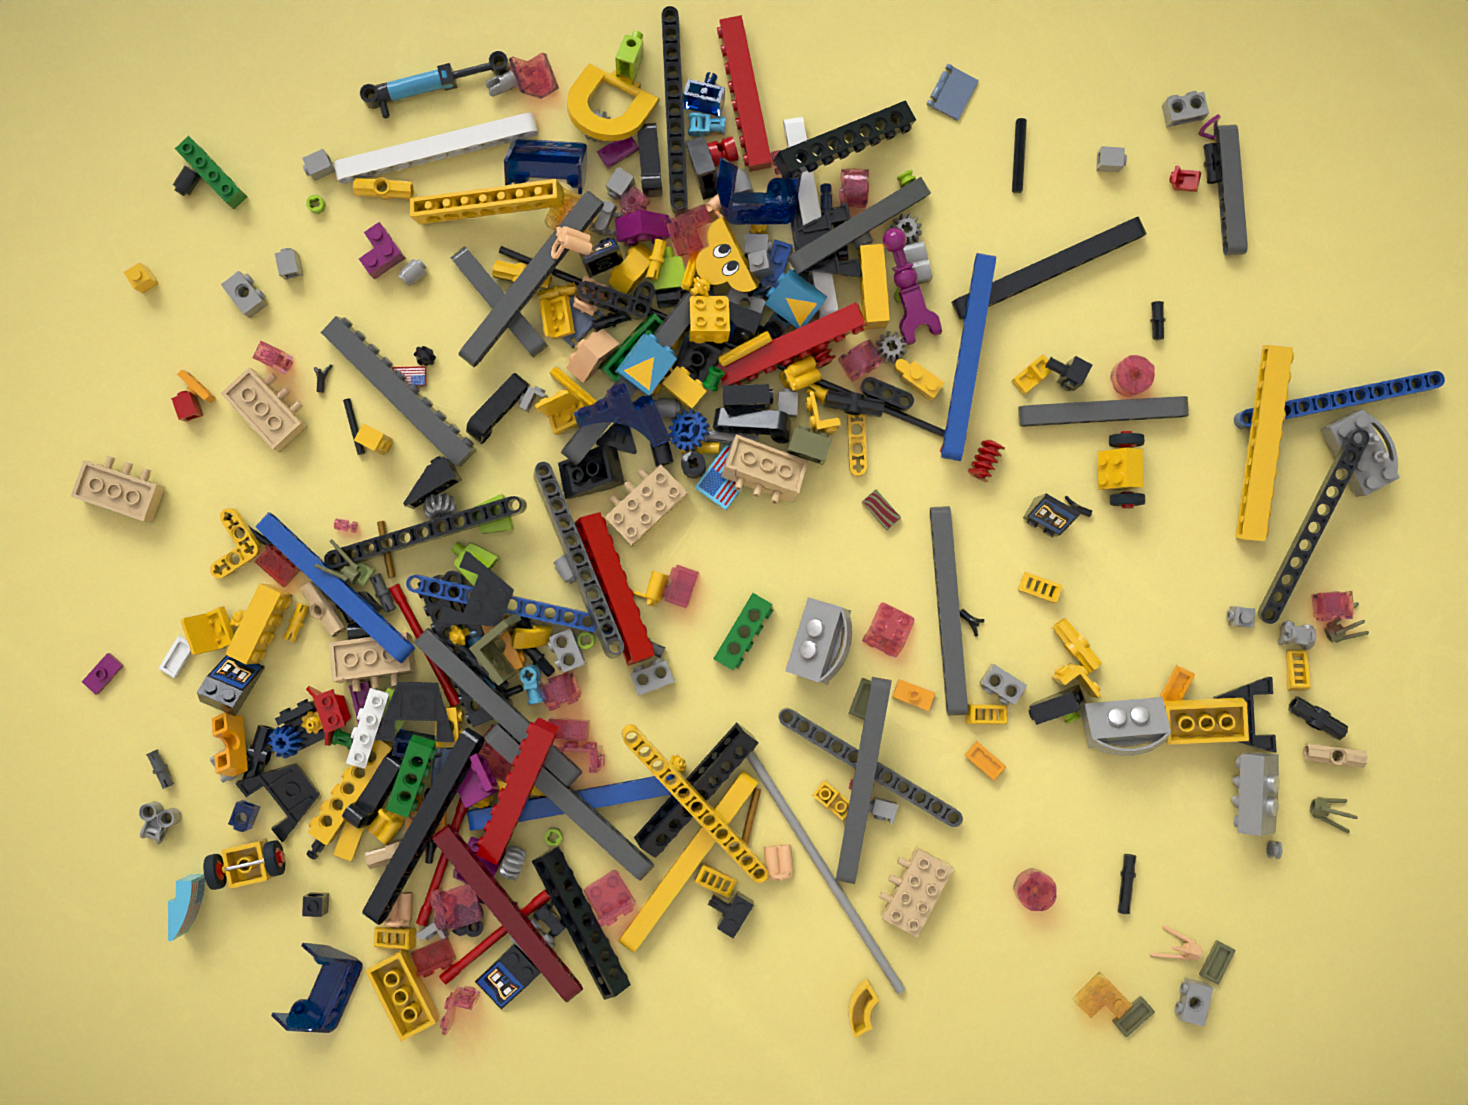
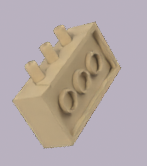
(265, 408)
(764, 469)
(118, 489)
(645, 504)
(367, 660)
(915, 891)

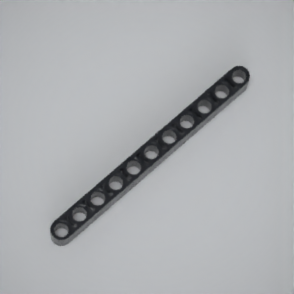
(674, 101)
(1059, 263)
(1321, 521)
(434, 531)
(423, 826)

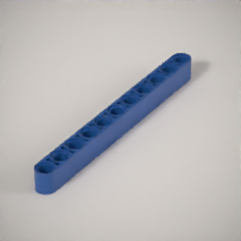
(968, 357)
(1348, 398)
(335, 588)
(521, 603)
(596, 796)

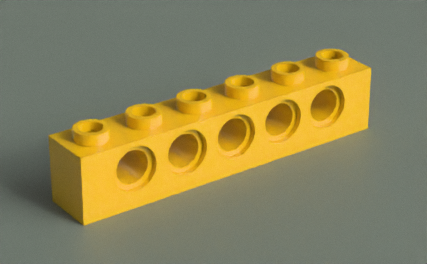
(327, 833)

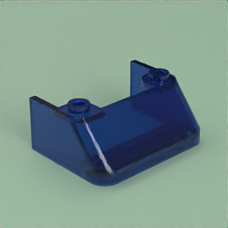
(546, 160)
(756, 208)
(329, 994)

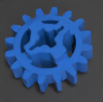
(689, 430)

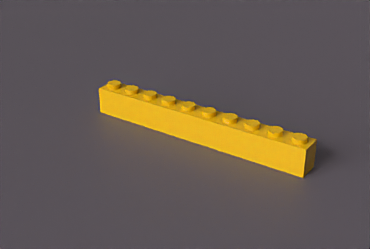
(1264, 442)

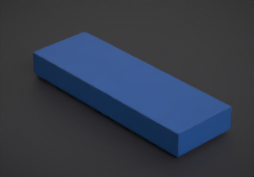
(779, 254)

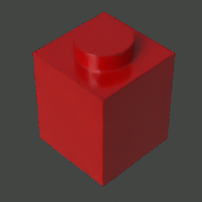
(186, 406)

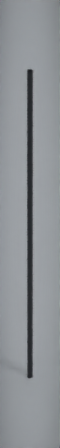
(823, 383)

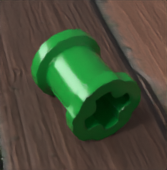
(713, 378)
(342, 738)

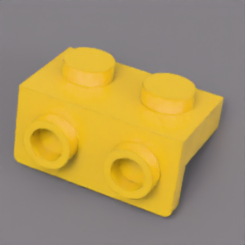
(557, 317)

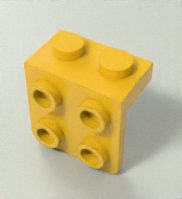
(709, 319)
(561, 410)
(826, 426)
(208, 631)
(1065, 674)

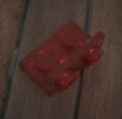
(433, 956)

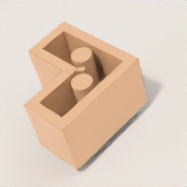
(591, 354)

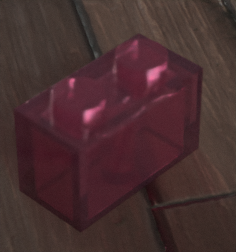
(273, 357)
(681, 586)
(571, 728)

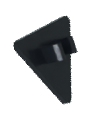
(619, 437)

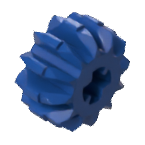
(285, 741)

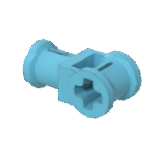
(705, 124)
(531, 683)

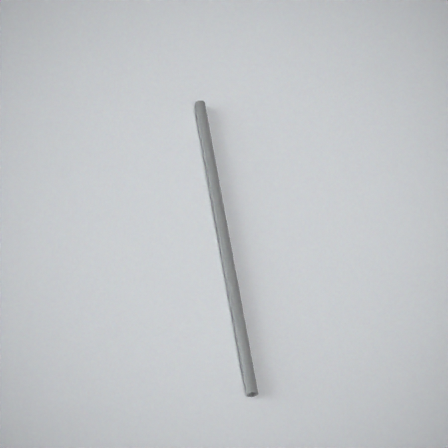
(825, 872)

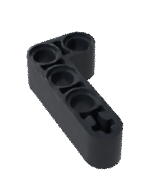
(650, 160)
(612, 297)
(496, 407)
(753, 422)
(375, 794)

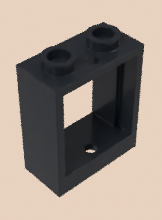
(747, 396)

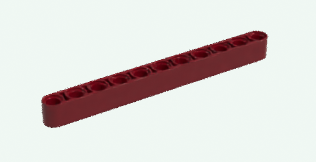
(507, 913)

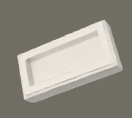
(176, 657)

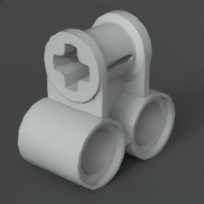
(156, 825)

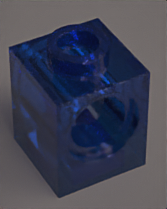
(251, 811)

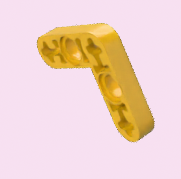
(241, 549)

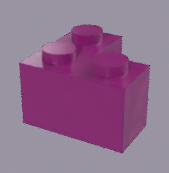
(641, 226)
(383, 255)

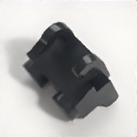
(550, 918)

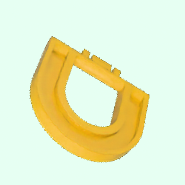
(602, 128)

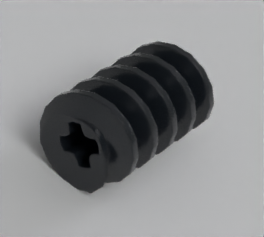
(692, 457)

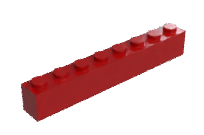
(745, 93)
(795, 344)
(615, 587)
(517, 791)

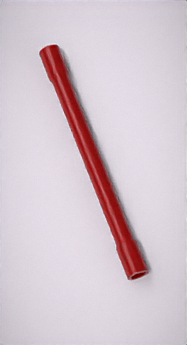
(401, 600)
(426, 909)
(453, 971)

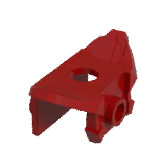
(331, 711)

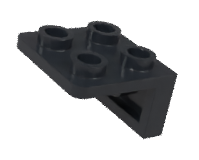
(294, 718)

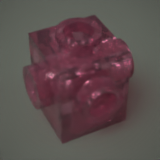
(633, 201)

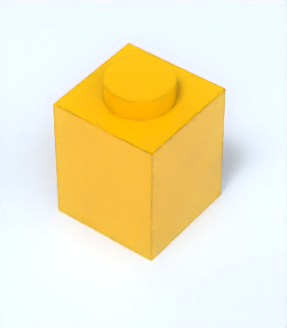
(140, 277)

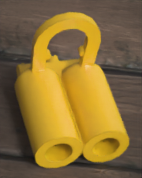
(800, 374)
(655, 588)
(386, 825)

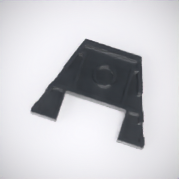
(819, 227)
(487, 600)
(1258, 687)
(416, 702)
(290, 790)

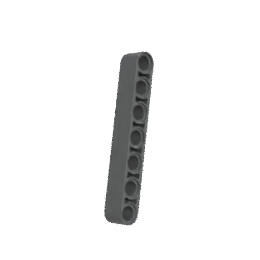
(1231, 190)
(492, 294)

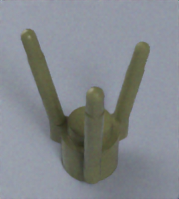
(348, 573)
(1335, 632)
(1320, 809)

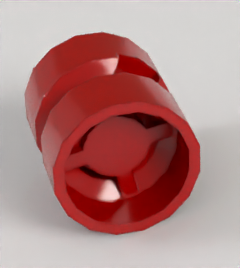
(725, 149)

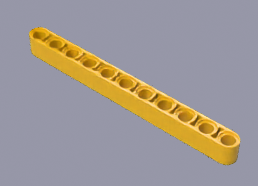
(691, 796)
(685, 865)

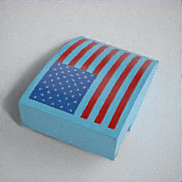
(714, 486)
(186, 904)

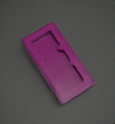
(617, 151)
(102, 673)

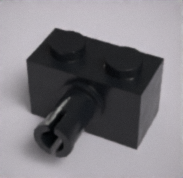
(1072, 373)
(733, 913)

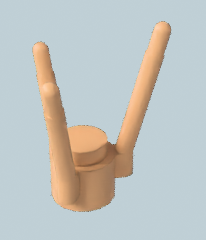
(1189, 950)

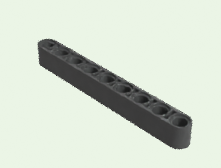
(858, 225)
(1103, 411)

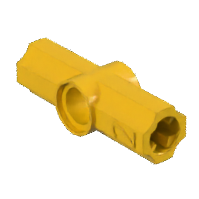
(372, 187)
(510, 272)
(1076, 645)

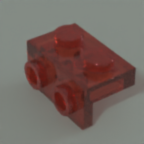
(277, 565)

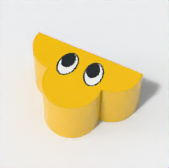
(725, 259)

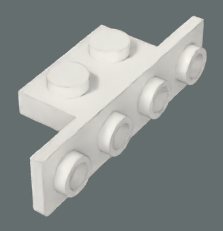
(365, 733)

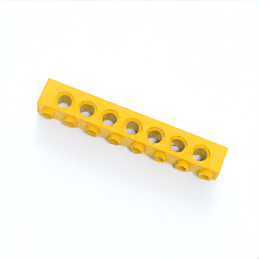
(487, 201)

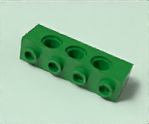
(211, 172)
(647, 326)
(723, 654)
(398, 801)

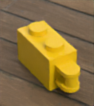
(919, 378)
(683, 387)

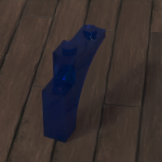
(620, 409)

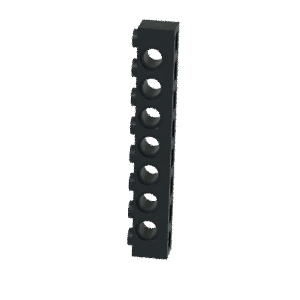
(787, 159)
(432, 609)
(706, 780)
(581, 933)

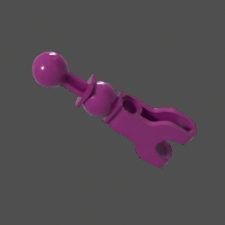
(909, 291)

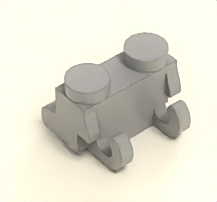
(604, 219)
(1301, 635)

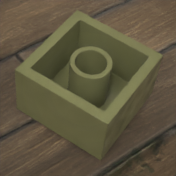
(809, 445)

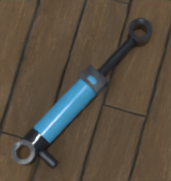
(426, 82)
(477, 633)

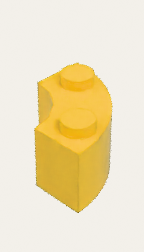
(631, 270)
(860, 1008)

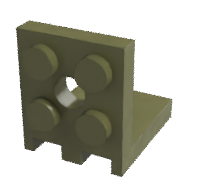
(490, 656)

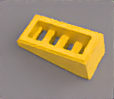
(1058, 587)
(1305, 678)
(974, 715)
(699, 880)
(407, 937)

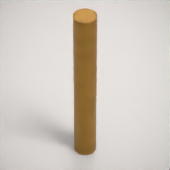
(388, 557)
(751, 815)

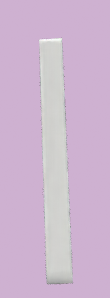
(435, 148)
(810, 210)

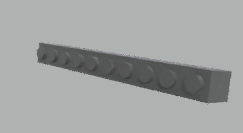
(398, 391)

